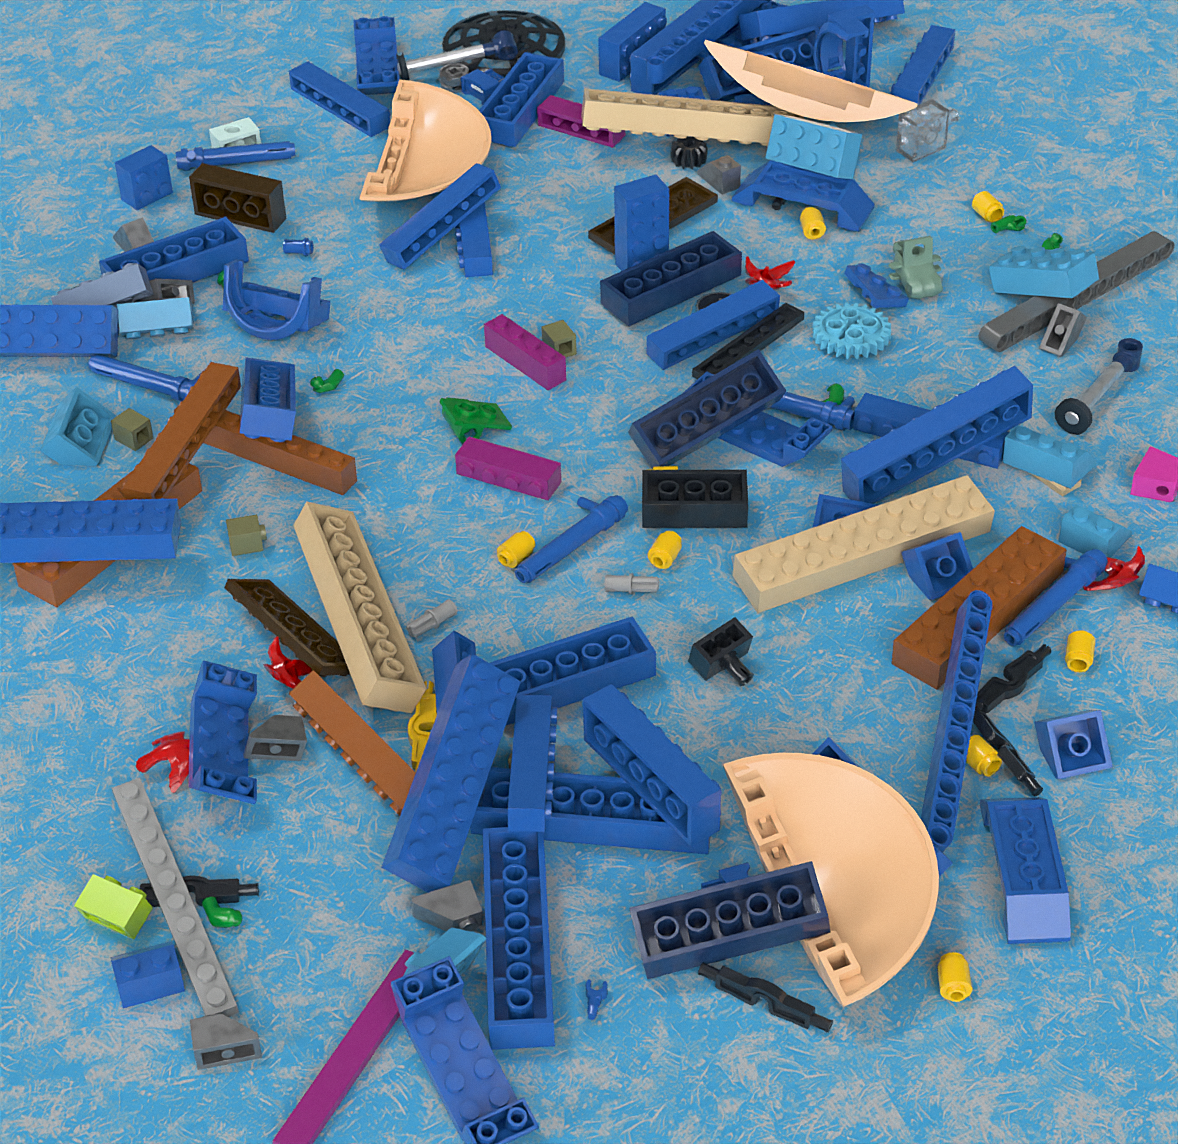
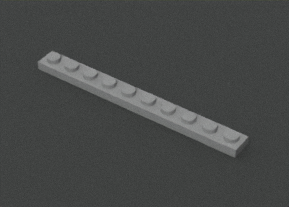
(174, 900)

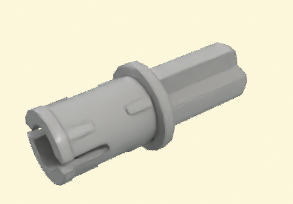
(631, 583)
(432, 618)

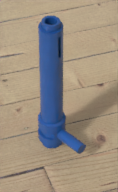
(234, 154)
(173, 386)
(828, 412)
(601, 518)
(1080, 574)

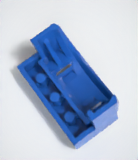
(856, 29)
(300, 310)

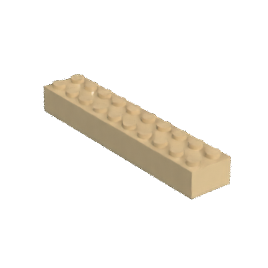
(679, 116)
(859, 543)
(359, 609)

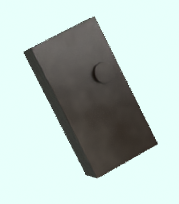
(239, 196)

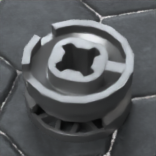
(451, 76)

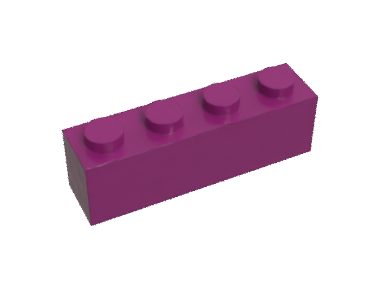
(566, 118)
(525, 352)
(508, 468)

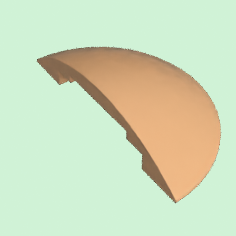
(805, 90)
(428, 144)
(866, 853)

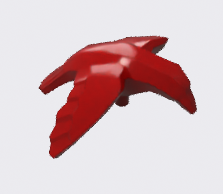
(770, 276)
(1119, 572)
(284, 669)
(176, 751)

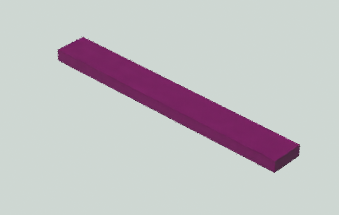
(344, 1064)

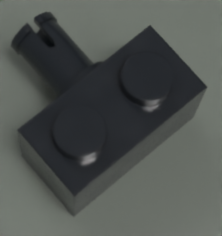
(723, 651)

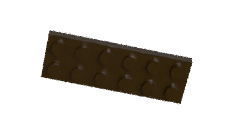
(685, 201)
(291, 624)

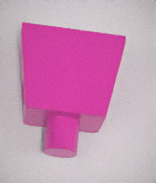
(1156, 476)

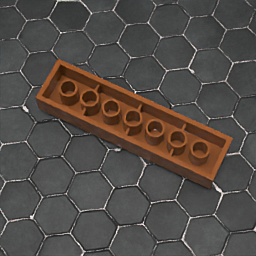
(1011, 578)
(60, 580)

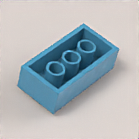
(813, 146)
(1044, 272)

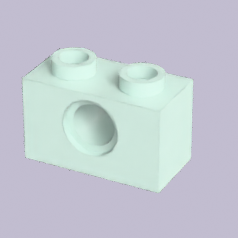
(235, 134)

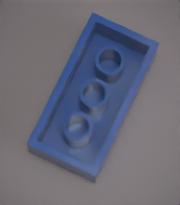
(626, 37)
(640, 220)

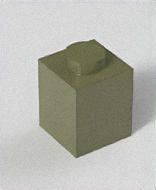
(560, 337)
(132, 429)
(245, 535)

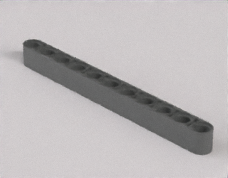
(1112, 270)

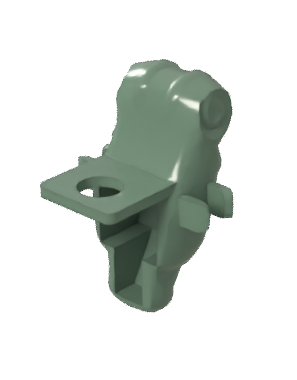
(916, 267)

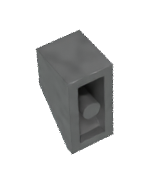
(722, 174)
(133, 235)
(171, 289)
(1062, 330)
(277, 739)
(449, 907)
(222, 1041)

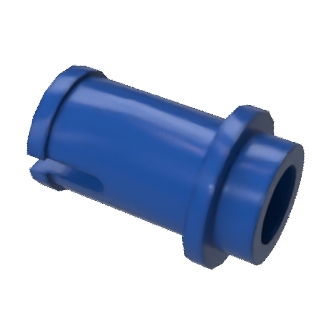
(298, 246)

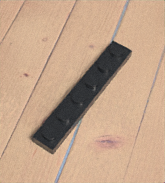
(754, 338)

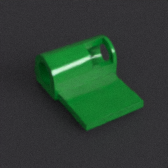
(467, 415)

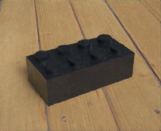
(694, 499)

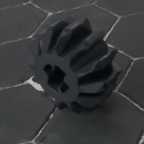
(689, 152)

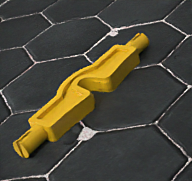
(420, 722)

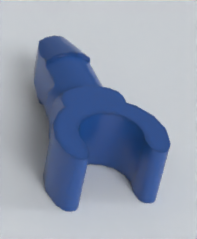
(595, 998)

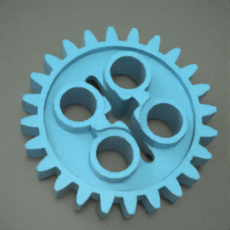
(851, 330)

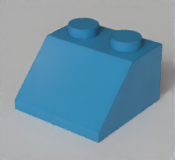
(1088, 531)
(457, 943)

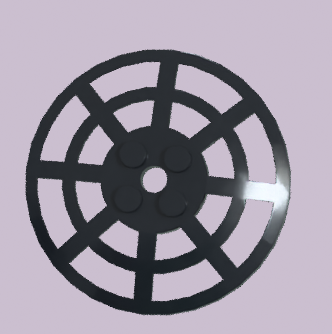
(519, 31)

